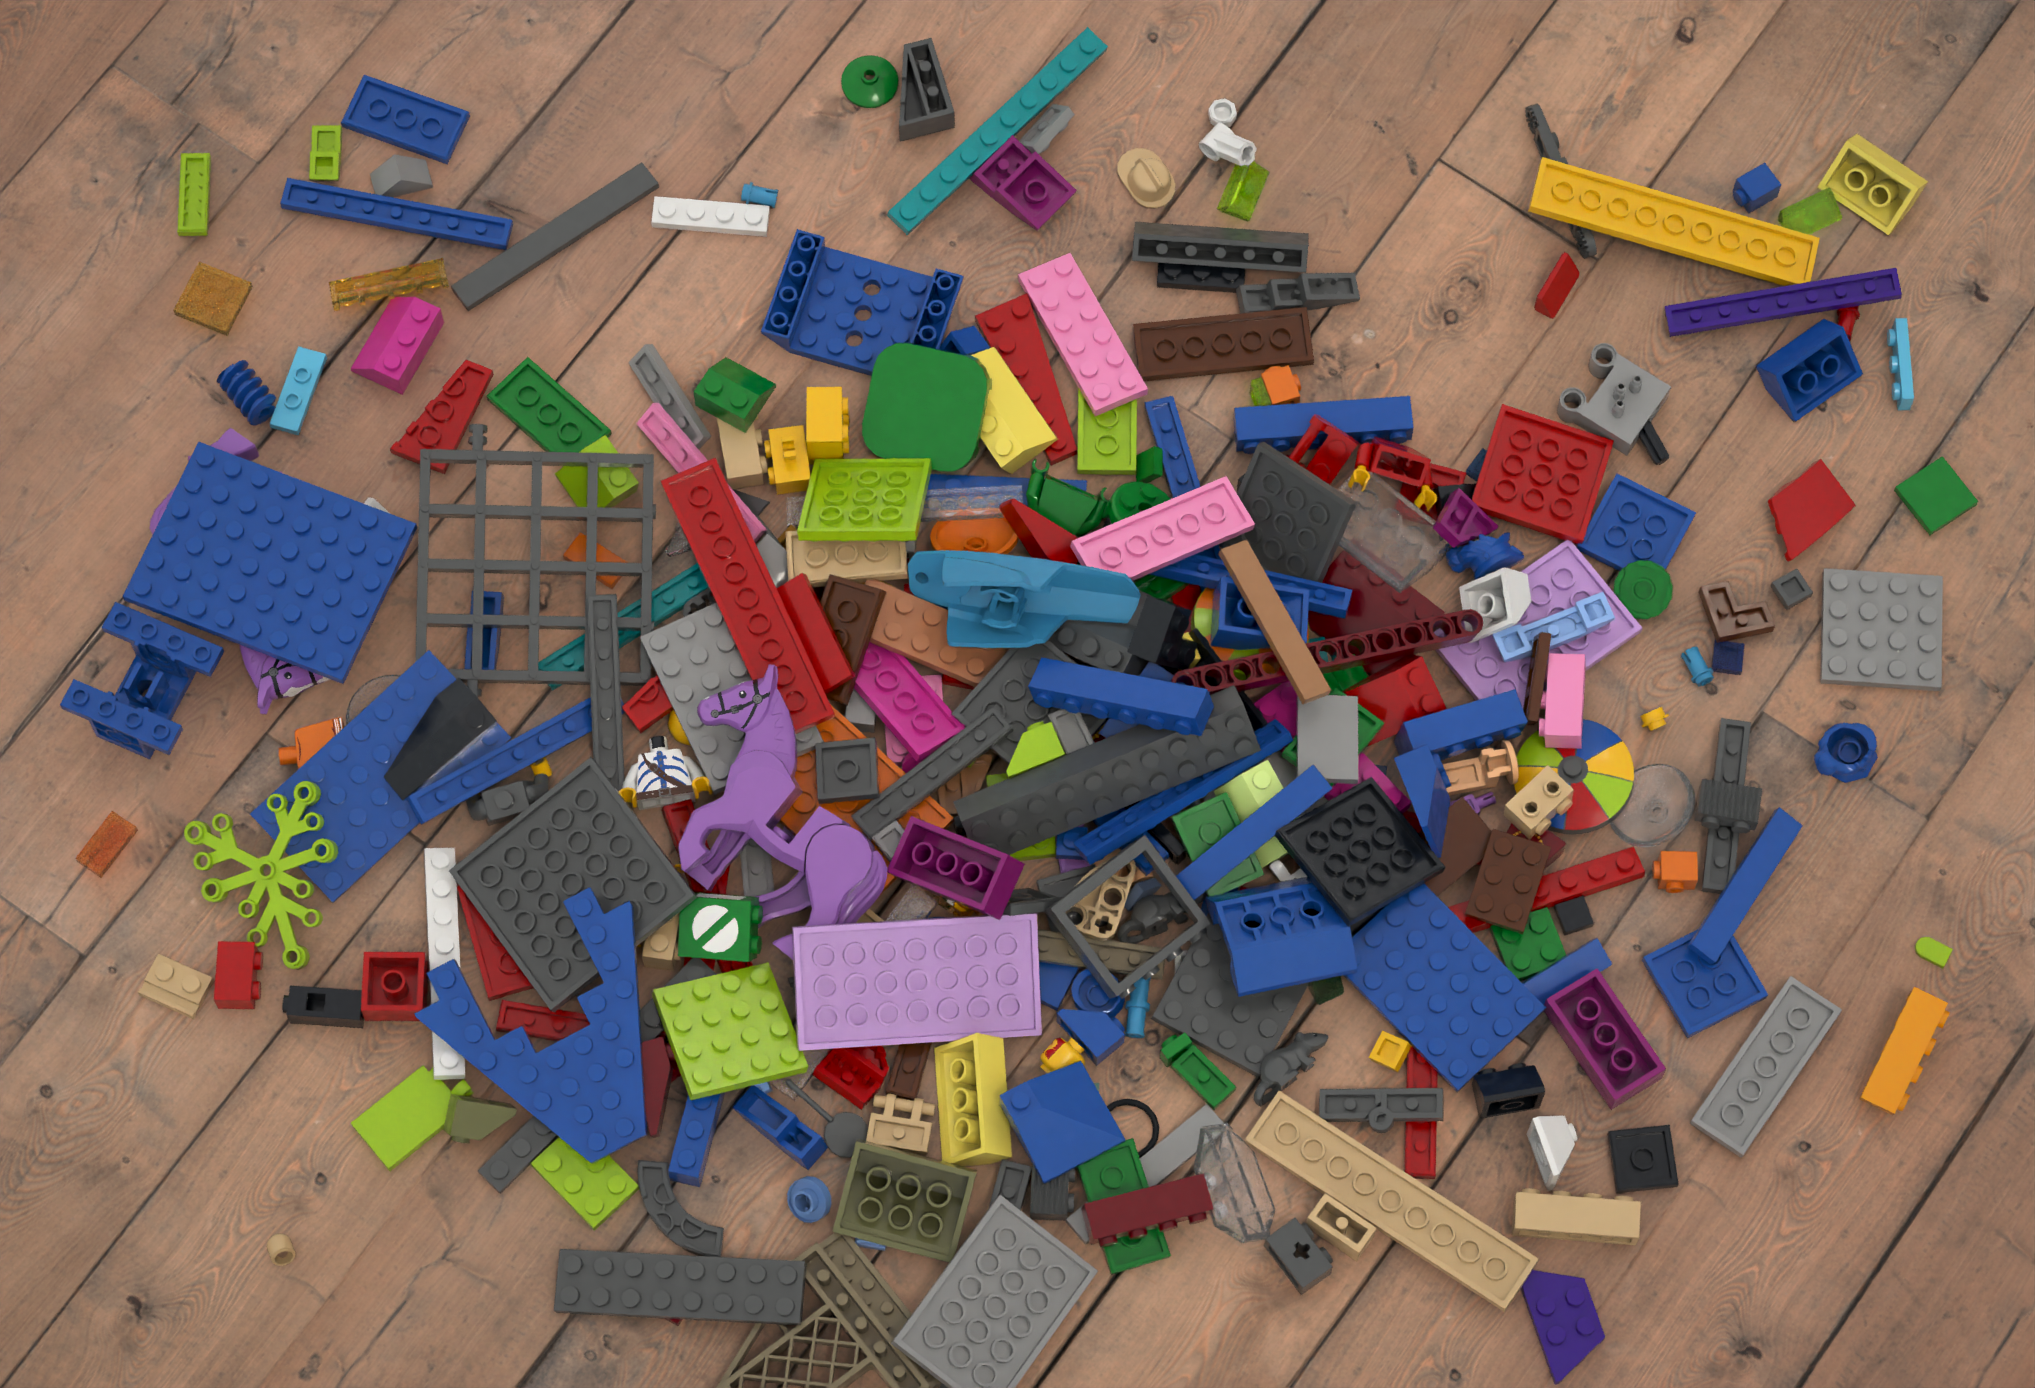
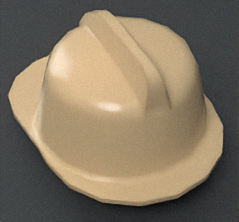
(1146, 177)

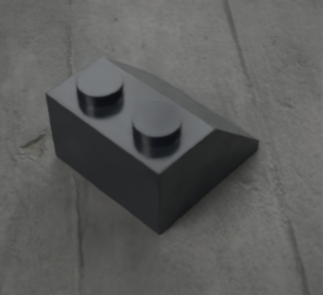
(1507, 1090)

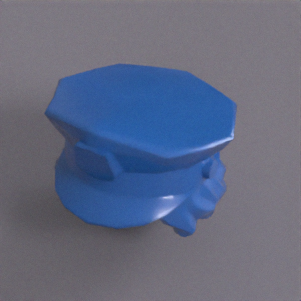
(1484, 555)
(1846, 752)

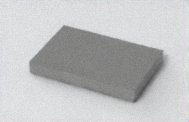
(1329, 737)

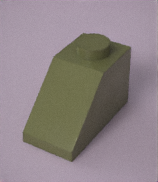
(475, 1117)

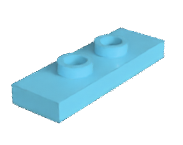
(298, 390)

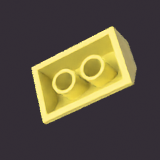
(1872, 183)

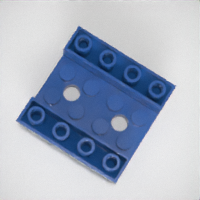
(1288, 943)

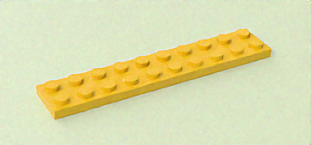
(1673, 224)

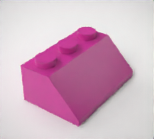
(399, 342)

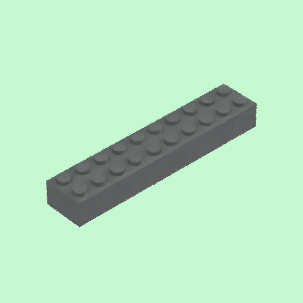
(1104, 778)

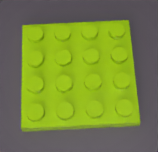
(865, 500)
(729, 1031)

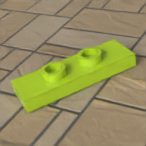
(194, 194)

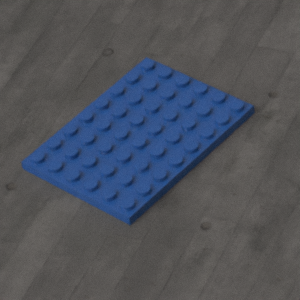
(270, 562)

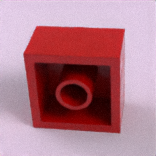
(394, 985)

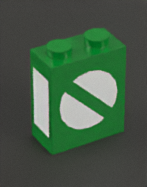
(720, 927)

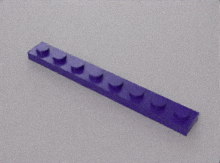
(1783, 302)

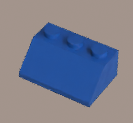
(1810, 369)

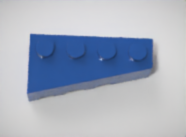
(1464, 726)

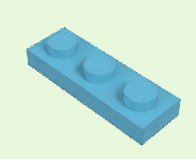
(1901, 364)

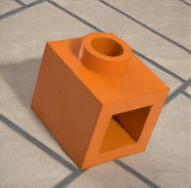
(1281, 385)
(1676, 871)

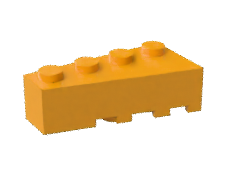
(1904, 1051)

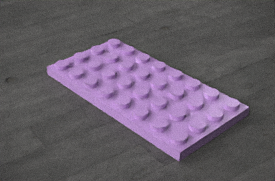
(916, 981)

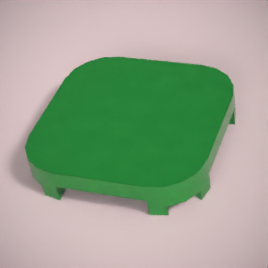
(926, 405)

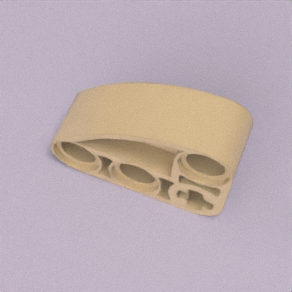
(1095, 909)

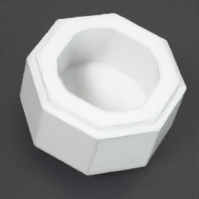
(1222, 112)

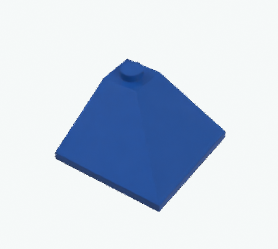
(1060, 1120)

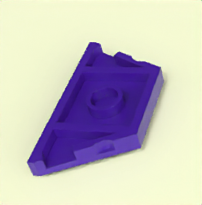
(1562, 1319)

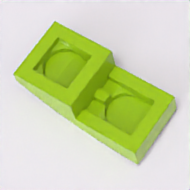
(325, 153)

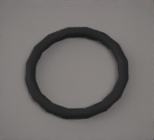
(1149, 1112)

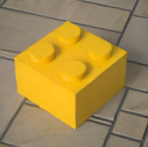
(826, 423)

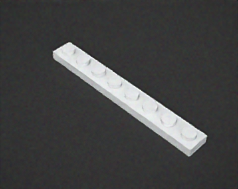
(442, 944)

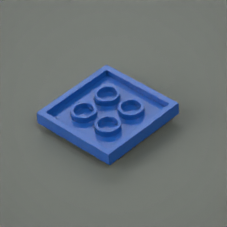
(1635, 526)
(1700, 991)

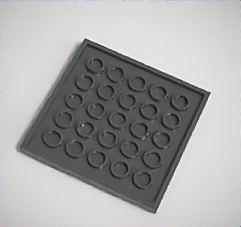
(554, 849)

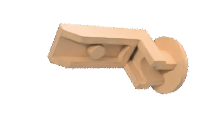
(1484, 770)

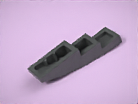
(1308, 291)

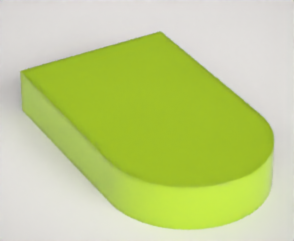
(1933, 951)

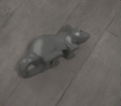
(1152, 915)
(1282, 1065)

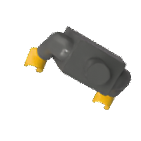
(511, 799)

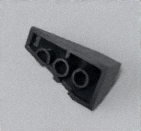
(444, 732)

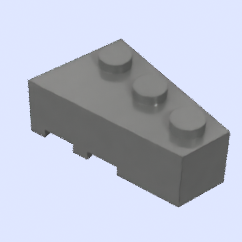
(924, 94)

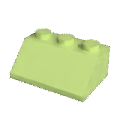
(1247, 795)

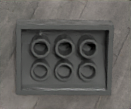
(1101, 643)

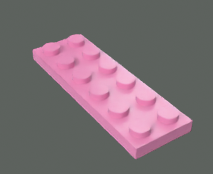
(1082, 334)
(1166, 532)

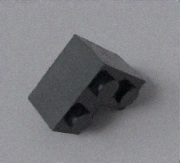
(1160, 634)

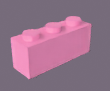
(1563, 701)

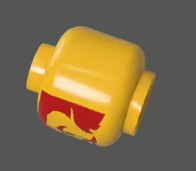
(1061, 1054)

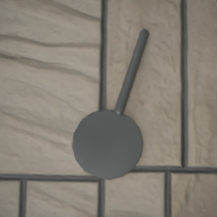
(841, 1130)

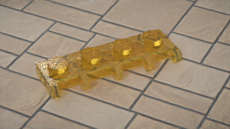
(388, 282)

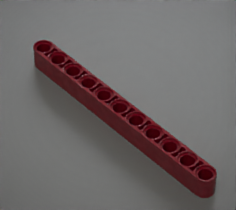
(1338, 650)

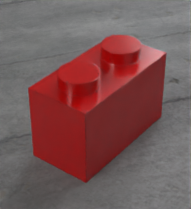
(237, 975)

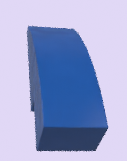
(491, 636)
(781, 1127)

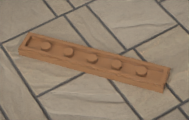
(1274, 622)

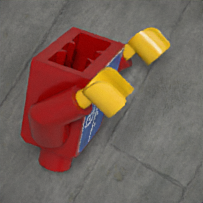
(1397, 463)

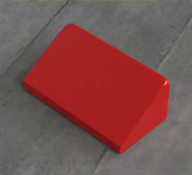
(1557, 286)

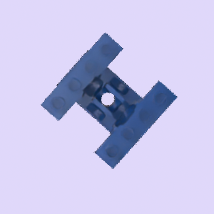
(163, 665)

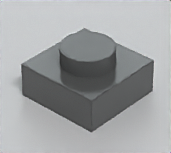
(1791, 589)

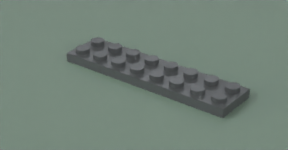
(680, 1287)

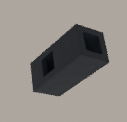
(324, 1007)

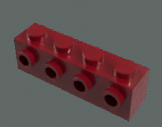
(1147, 1209)

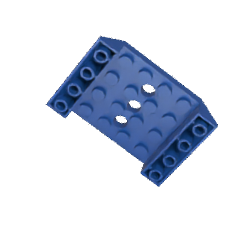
(824, 291)

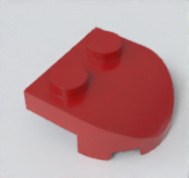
(854, 1072)

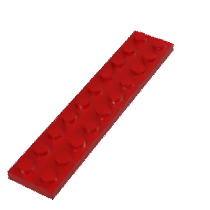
(745, 589)

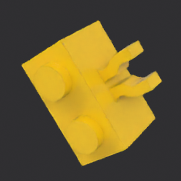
(789, 459)

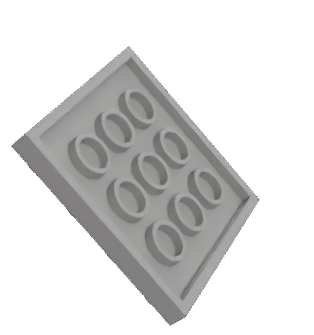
(1881, 629)

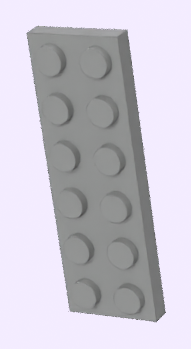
(1765, 1066)

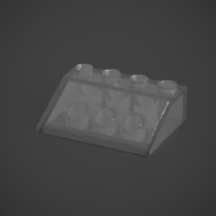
(1391, 534)

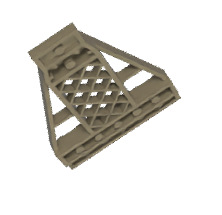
(860, 1306)

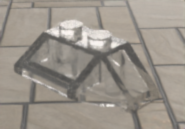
(1234, 1184)

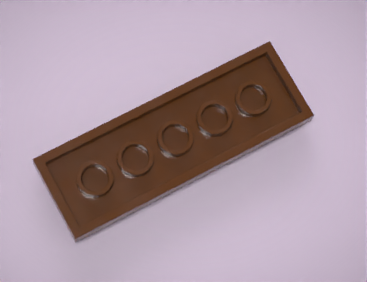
(1223, 344)

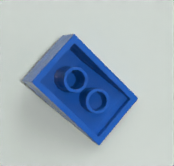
(1236, 627)
(1426, 787)

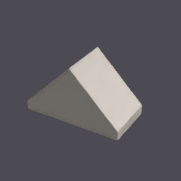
(401, 176)

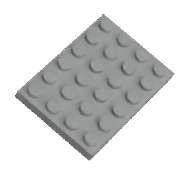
(696, 661)
(995, 1302)

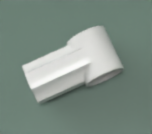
(1224, 144)

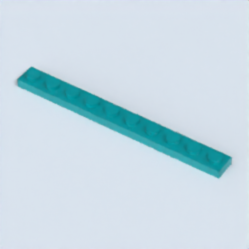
(996, 131)

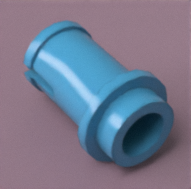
(759, 195)
(1701, 673)

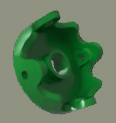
(1131, 498)

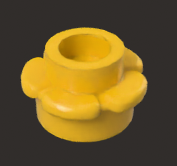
(1654, 719)

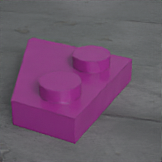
(1462, 520)

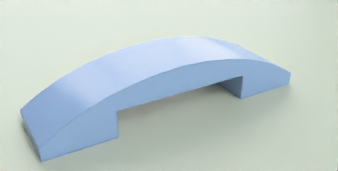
(1564, 627)

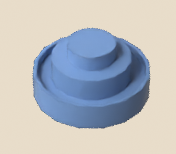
(809, 1199)

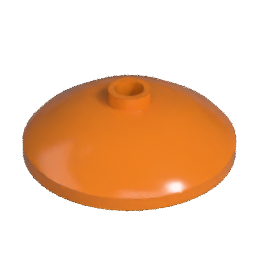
(975, 535)

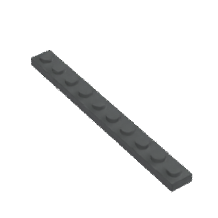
(534, 1135)

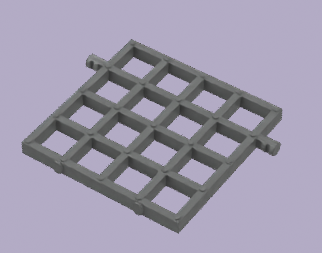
(534, 567)

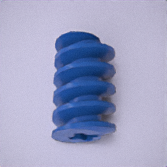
(247, 392)

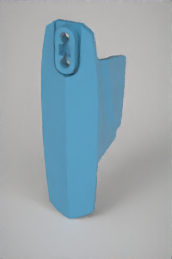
(1016, 599)

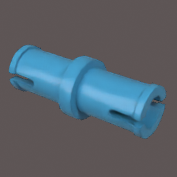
(1137, 1008)

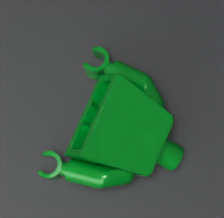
(1064, 503)

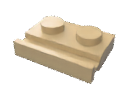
(176, 986)

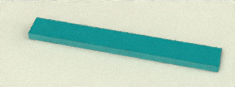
(666, 602)

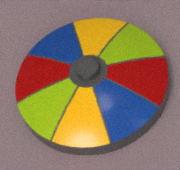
(1598, 774)

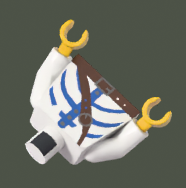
(663, 777)

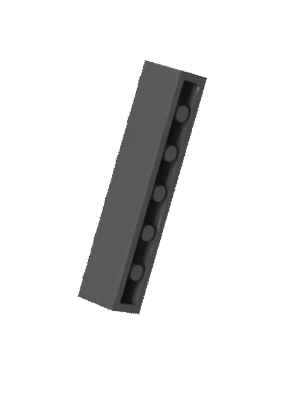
(1220, 247)

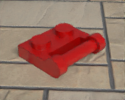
(1331, 454)

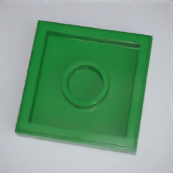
(1936, 495)

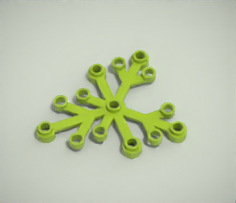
(278, 905)

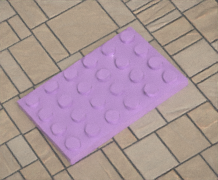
(1554, 585)

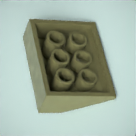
(904, 1200)

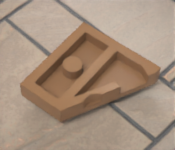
(964, 784)

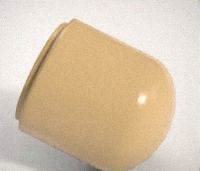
(277, 1244)

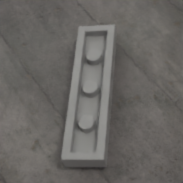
(664, 389)

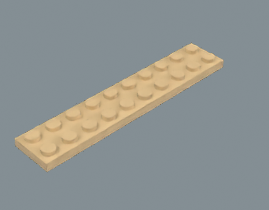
(1392, 1201)

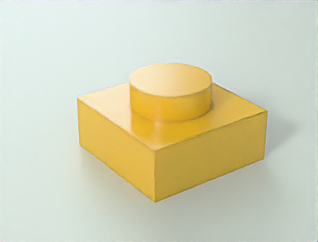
(1390, 1051)

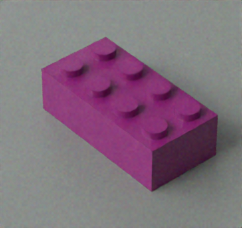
(955, 867)
(1604, 1039)

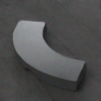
(671, 1217)

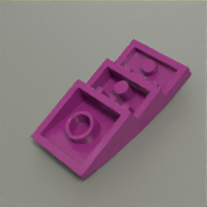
(1023, 183)

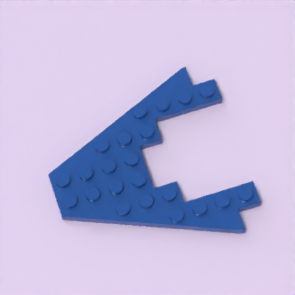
(591, 1080)

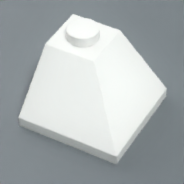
(1498, 598)
(1552, 1146)

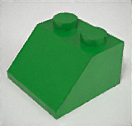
(733, 393)

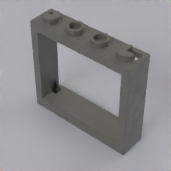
(1170, 951)

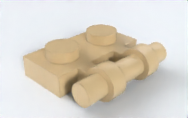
(898, 1132)

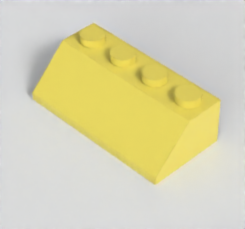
(1011, 421)
(968, 1092)

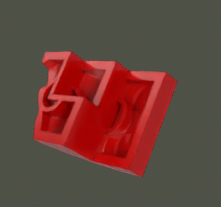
(1808, 507)

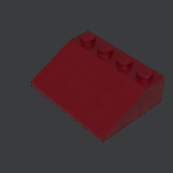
(1371, 606)

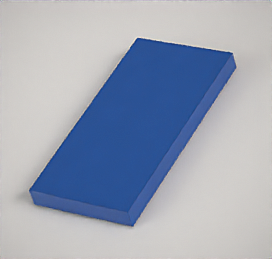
(405, 119)

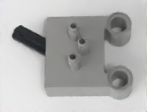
(1621, 405)

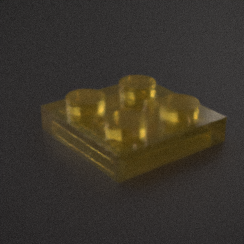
(213, 298)

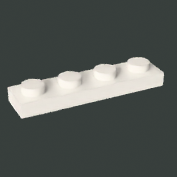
(710, 216)

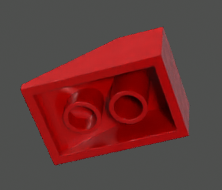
(1398, 694)

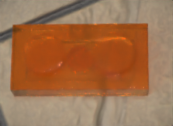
(106, 844)

